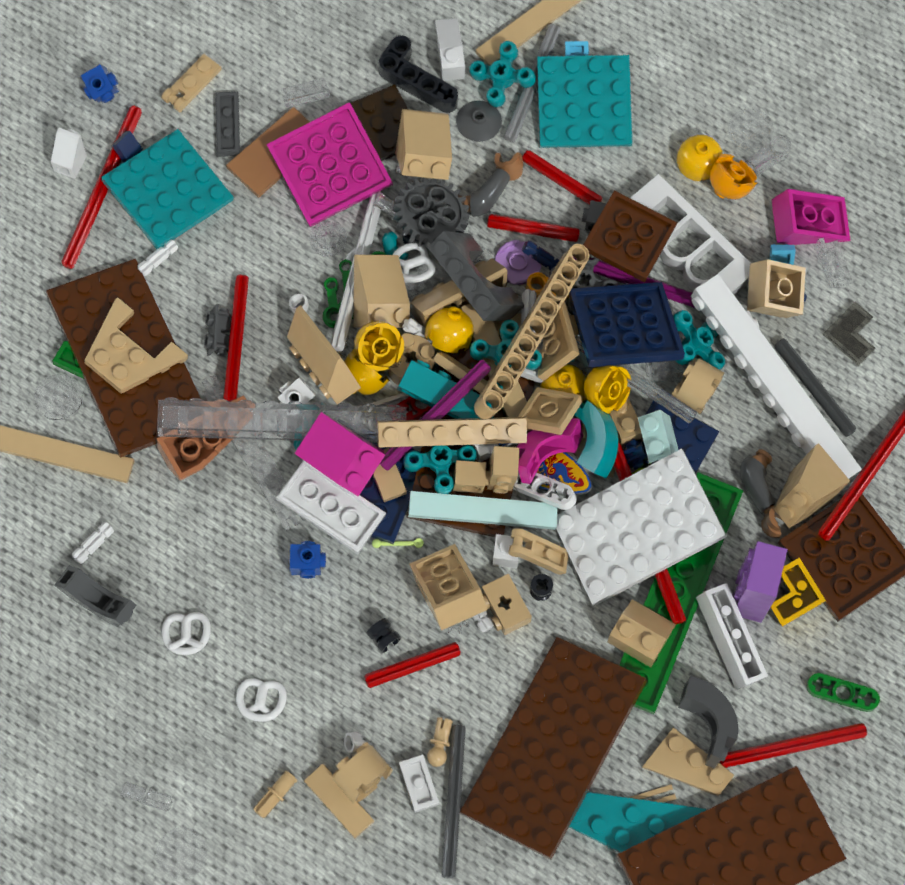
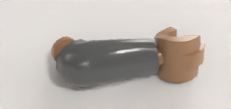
(483, 199)
(753, 478)

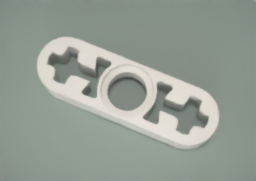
(550, 496)

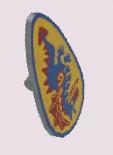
(565, 470)

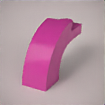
(543, 445)

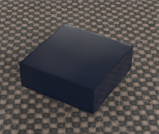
(127, 146)

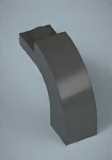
(94, 597)
(717, 712)

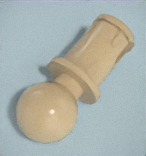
(437, 755)

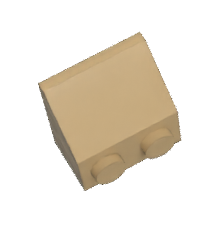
(641, 633)

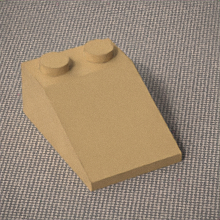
(379, 291)

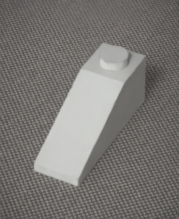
(450, 49)

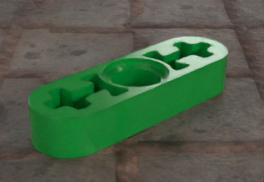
(859, 703)

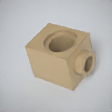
(470, 476)

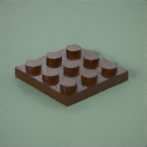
(629, 236)

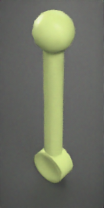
(418, 543)

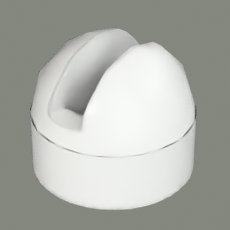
(297, 300)
(356, 739)

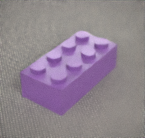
(759, 580)

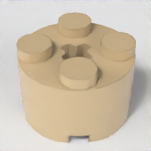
(414, 349)
(698, 385)
(361, 773)

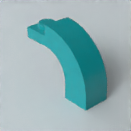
(601, 441)

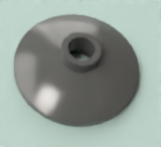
(476, 129)

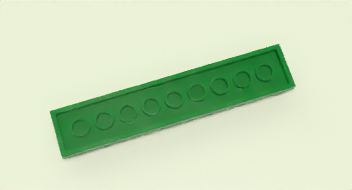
(689, 582)

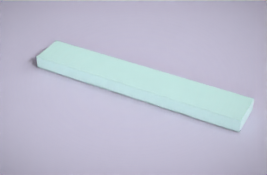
(482, 510)

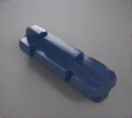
(539, 254)

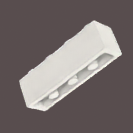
(731, 636)

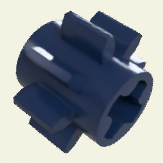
(636, 454)

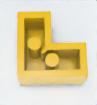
(803, 593)

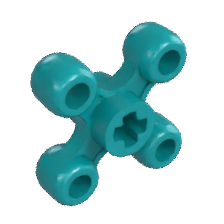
(508, 53)
(697, 341)
(495, 351)
(439, 467)

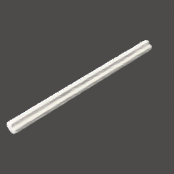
(363, 248)

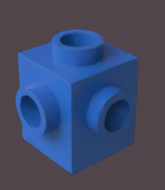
(100, 84)
(298, 559)

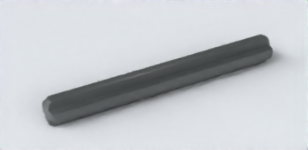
(815, 387)

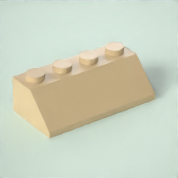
(450, 295)
(320, 358)

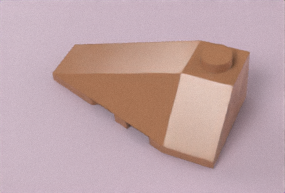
(190, 454)

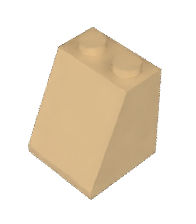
(424, 144)
(810, 487)

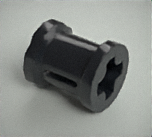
(540, 580)

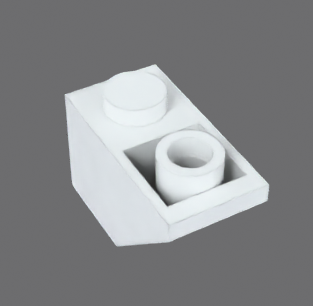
(68, 153)

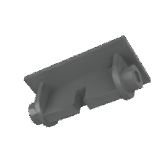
(217, 322)

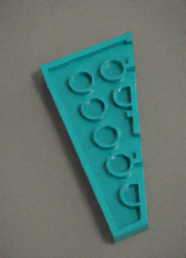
(627, 821)

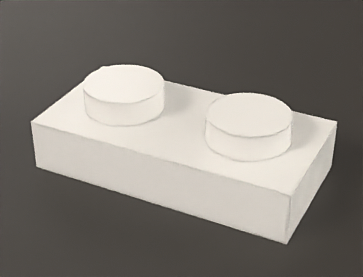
(419, 783)

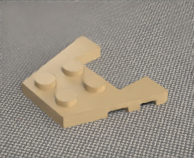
(121, 359)

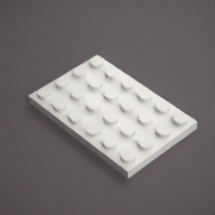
(638, 527)

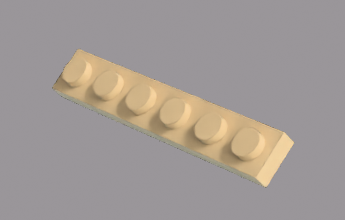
(452, 432)

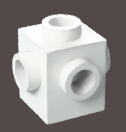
(299, 387)

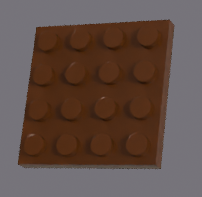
(854, 563)

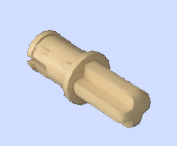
(275, 794)

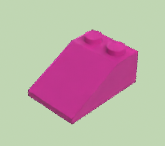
(807, 216)
(340, 453)

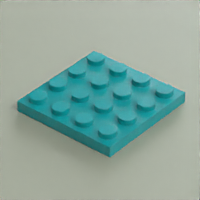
(584, 101)
(167, 189)

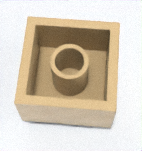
(776, 288)

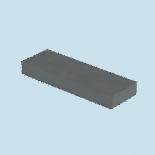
(227, 124)

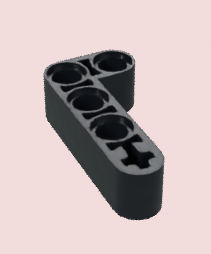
(441, 96)

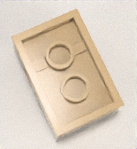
(448, 587)

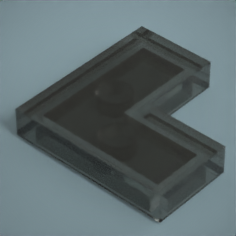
(846, 336)

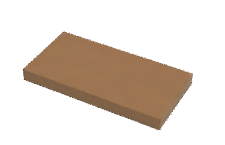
(255, 163)

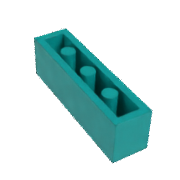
(430, 387)

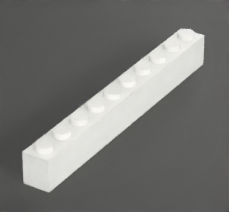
(769, 373)

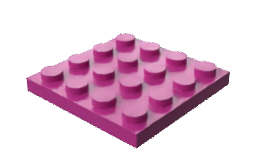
(329, 164)

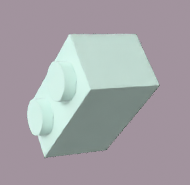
(657, 435)

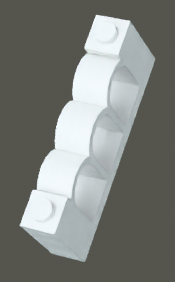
(658, 194)

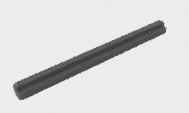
(453, 802)

